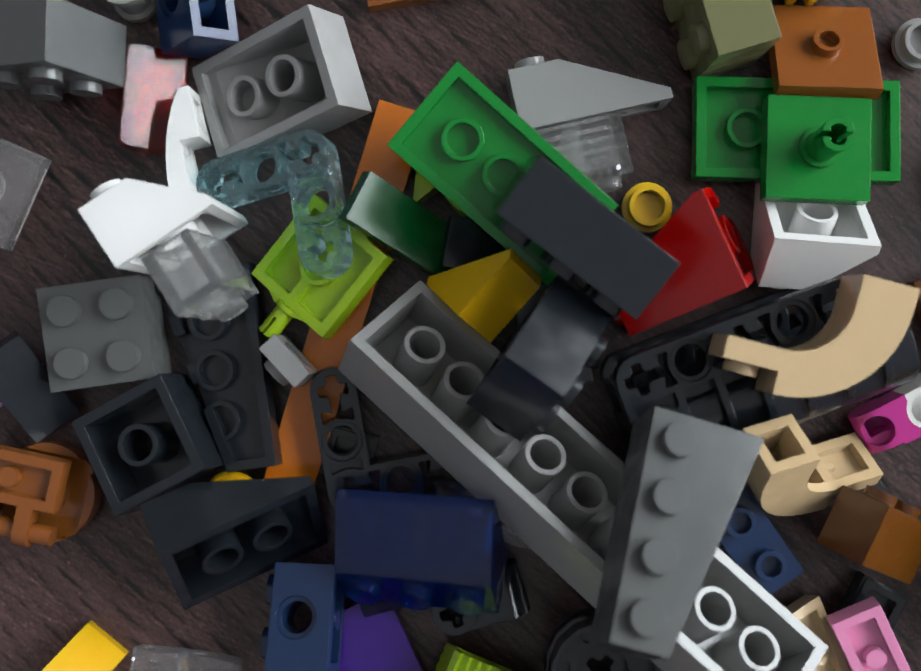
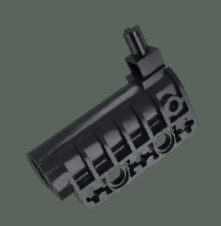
(730, 398)

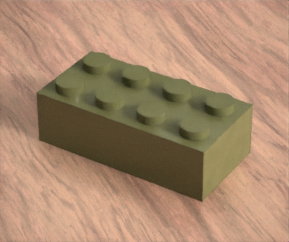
(722, 33)

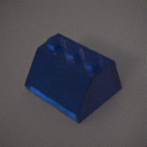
(420, 550)

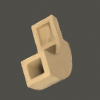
(856, 340)
(802, 477)

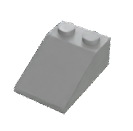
(282, 82)

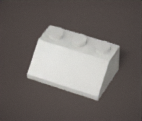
(140, 216)

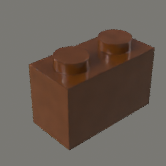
(875, 532)

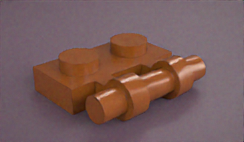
(34, 485)

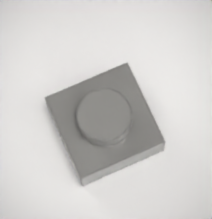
(287, 362)

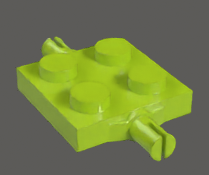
(309, 297)

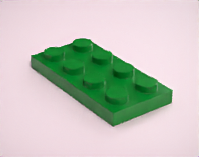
(729, 130)
(474, 150)

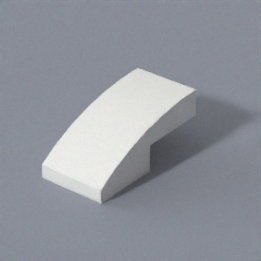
(185, 133)

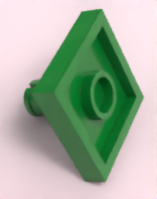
(816, 149)

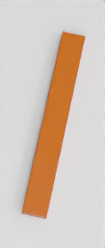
(297, 429)

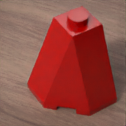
(710, 258)

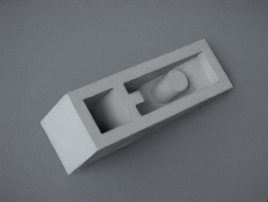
(570, 92)

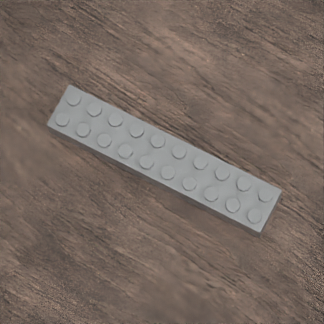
(553, 485)

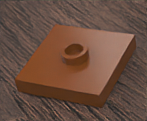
(825, 52)

